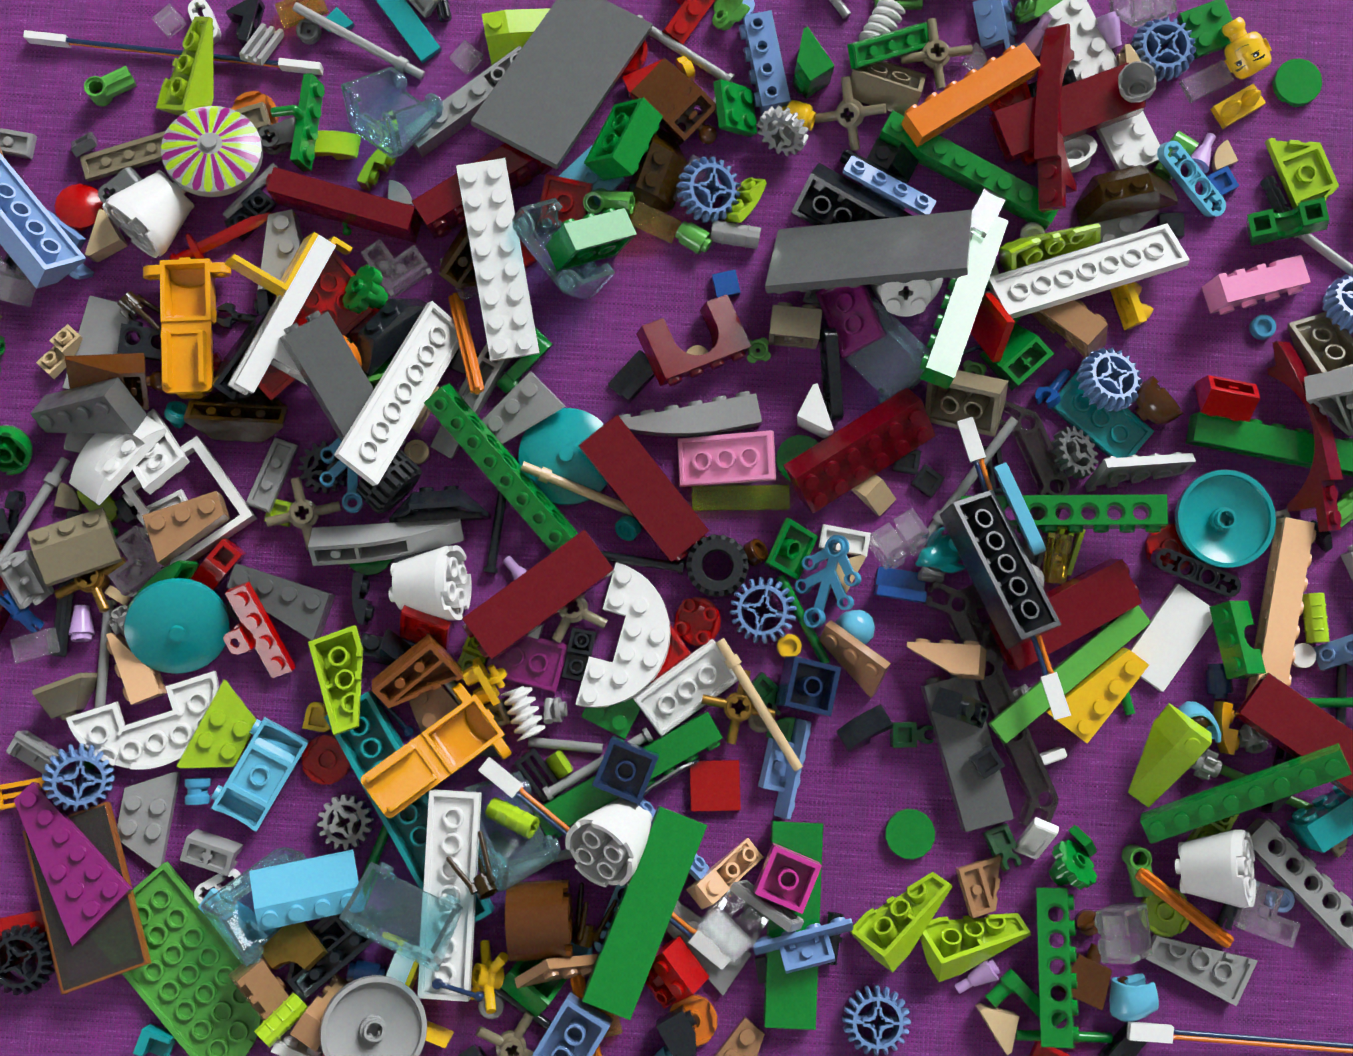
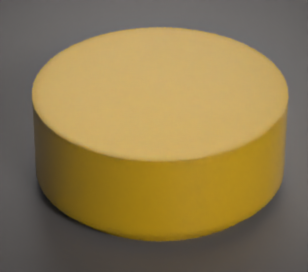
(789, 645)

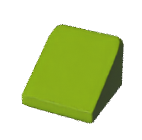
(559, 764)

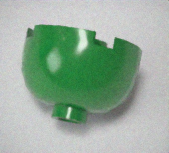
(15, 450)

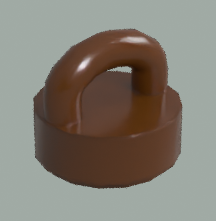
(755, 551)
(1086, 922)

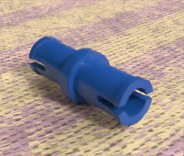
(24, 615)

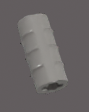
(735, 234)

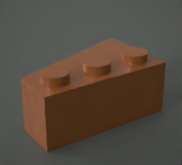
(415, 672)

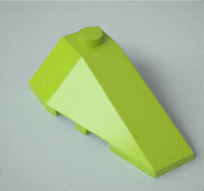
(510, 29)
(192, 78)
(1047, 246)
(339, 673)
(1169, 752)
(898, 925)
(963, 943)

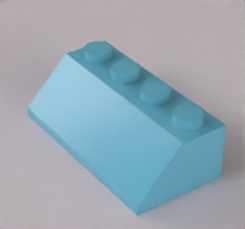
(303, 889)

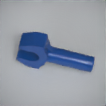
(1052, 391)

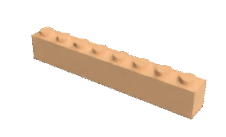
(1283, 597)

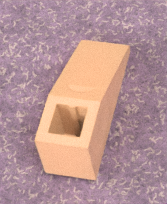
(960, 660)
(139, 680)
(724, 873)

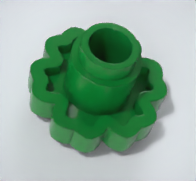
(365, 290)
(1072, 866)

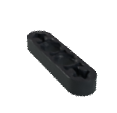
(831, 373)
(1195, 573)

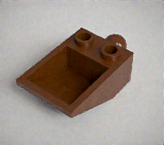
(675, 98)
(127, 367)

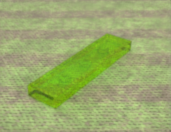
(740, 498)

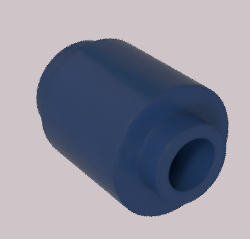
(1217, 682)
(364, 968)

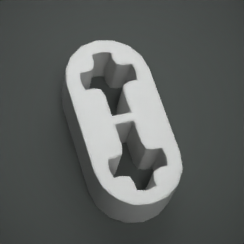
(207, 12)
(213, 882)

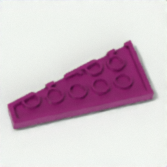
(75, 871)

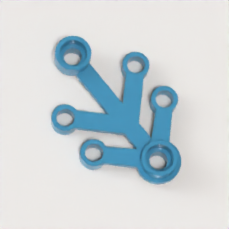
(335, 471)
(828, 579)

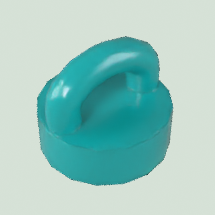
(175, 413)
(627, 528)

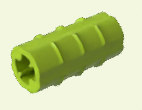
(1315, 618)
(512, 817)
(281, 1020)

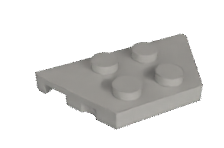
(148, 816)

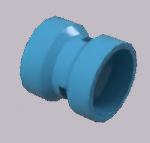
(197, 791)

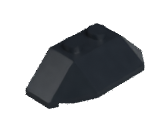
(385, 331)
(234, 357)
(439, 505)
(342, 948)

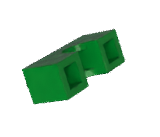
(1304, 219)
(1237, 656)

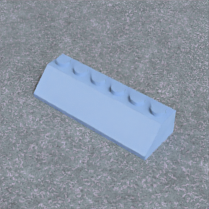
(32, 233)

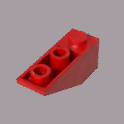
(218, 564)

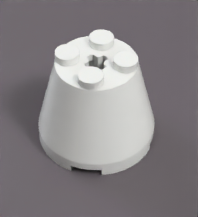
(150, 212)
(909, 301)
(433, 583)
(610, 842)
(1219, 868)

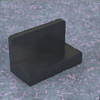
(632, 377)

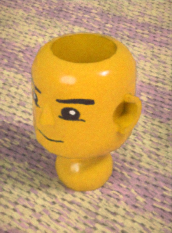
(1246, 52)

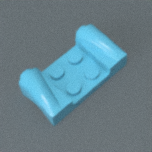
(259, 773)

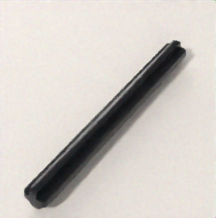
(64, 610)

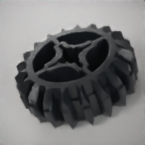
(33, 975)

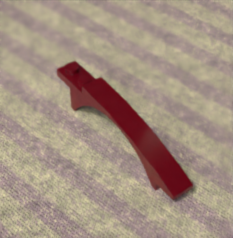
(1049, 150)
(1319, 486)

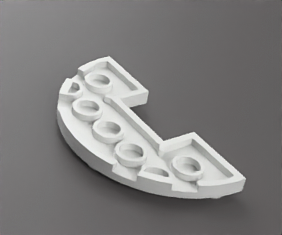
(641, 645)
(151, 740)

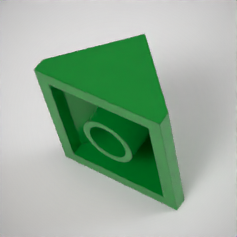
(790, 548)

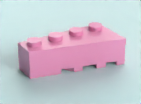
(1254, 284)

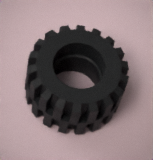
(394, 485)
(695, 565)

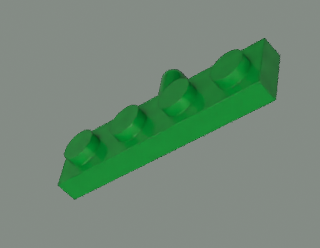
(307, 121)

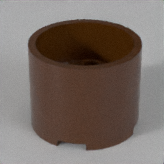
(539, 920)

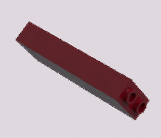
(1084, 109)
(344, 204)
(643, 488)
(537, 596)
(1081, 607)
(1295, 723)

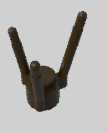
(133, 306)
(484, 883)
(584, 932)

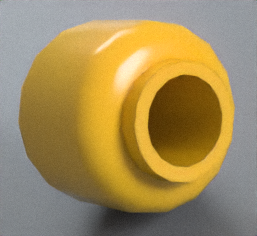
(804, 111)

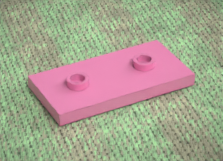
(726, 459)

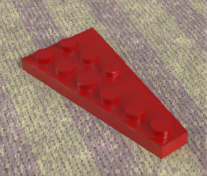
(325, 296)

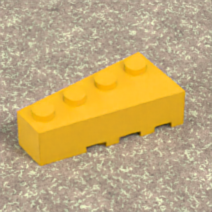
(1101, 693)

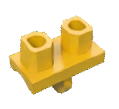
(479, 673)

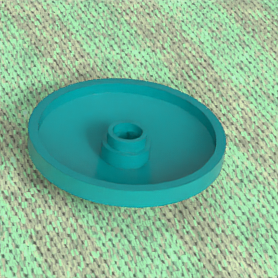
(554, 446)
(1225, 519)
(176, 625)

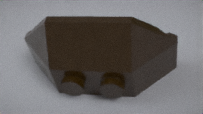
(658, 173)
(1123, 194)
(458, 263)
(236, 420)

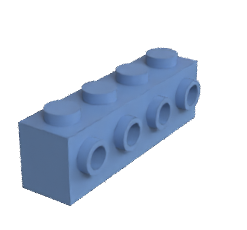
(765, 61)

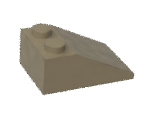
(1321, 344)

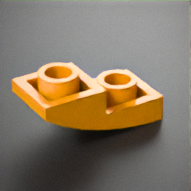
(1224, 716)

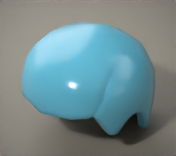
(857, 624)

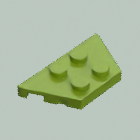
(1302, 169)
(220, 733)

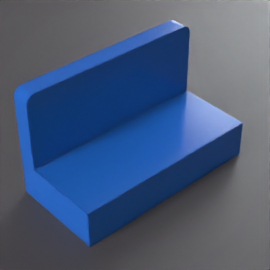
(899, 585)

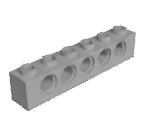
(1264, 831)

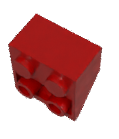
(1227, 398)
(675, 973)

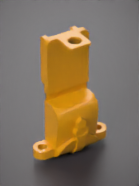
(187, 322)
(434, 755)

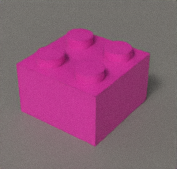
(787, 878)

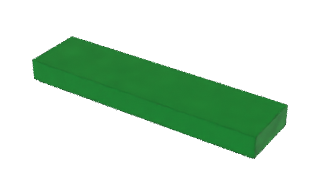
(888, 45)

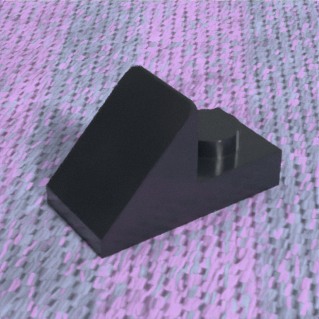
(248, 16)
(895, 159)
(383, 649)

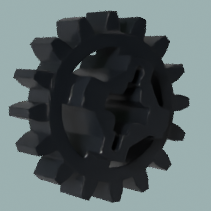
(315, 470)

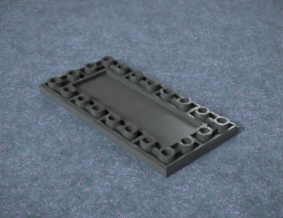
(561, 77)
(871, 252)

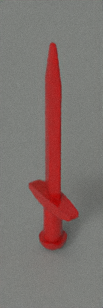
(198, 248)

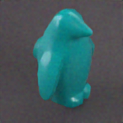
(940, 553)

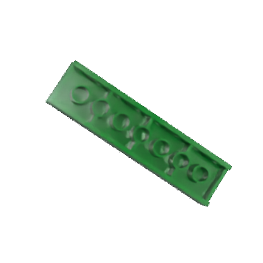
(643, 913)
(792, 997)

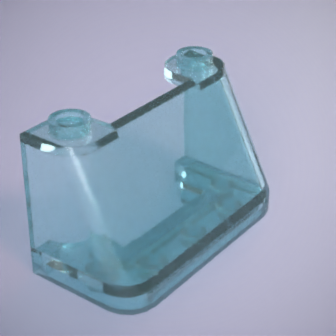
(386, 113)
(534, 227)
(892, 360)
(512, 854)
(234, 914)
(402, 916)

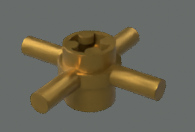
(99, 584)
(730, 712)

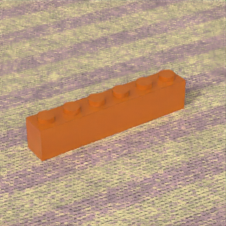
(970, 94)

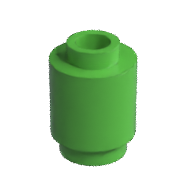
(694, 237)

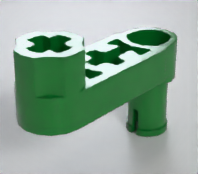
(512, 376)
(1012, 983)

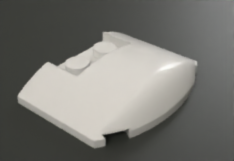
(111, 457)

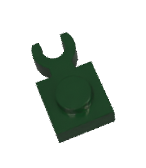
(767, 690)
(906, 734)
(1002, 843)

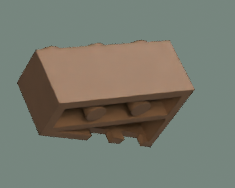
(1076, 324)
(183, 524)
(260, 987)
(308, 1027)

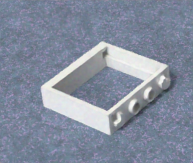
(244, 519)

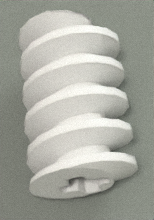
(883, 19)
(524, 712)

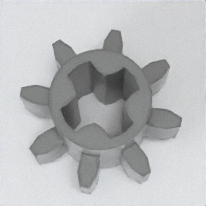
(118, 619)
(1252, 740)
(1207, 765)

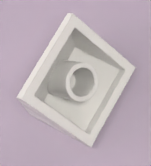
(814, 415)

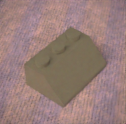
(887, 84)
(968, 397)
(74, 546)

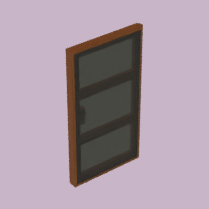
(118, 940)

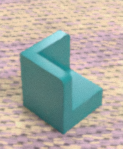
(154, 1040)

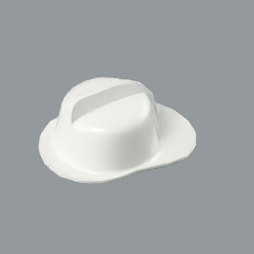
(1080, 151)

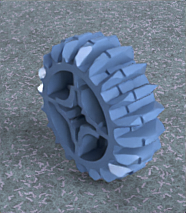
(1175, 59)
(712, 172)
(1339, 302)
(1112, 375)
(783, 615)
(68, 777)
(886, 1021)

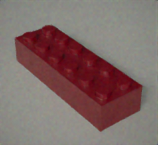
(443, 205)
(860, 450)

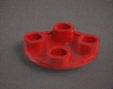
(78, 206)
(697, 621)

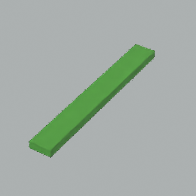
(1070, 672)

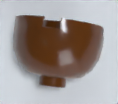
(1156, 403)

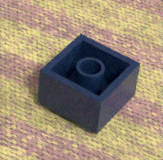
(808, 686)
(625, 770)

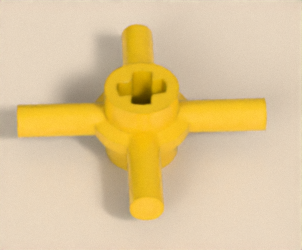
(488, 975)

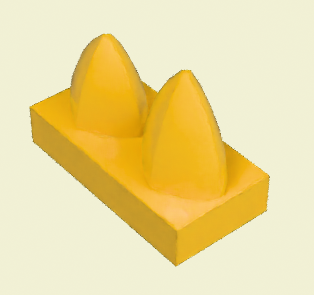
(1238, 106)
(1128, 305)

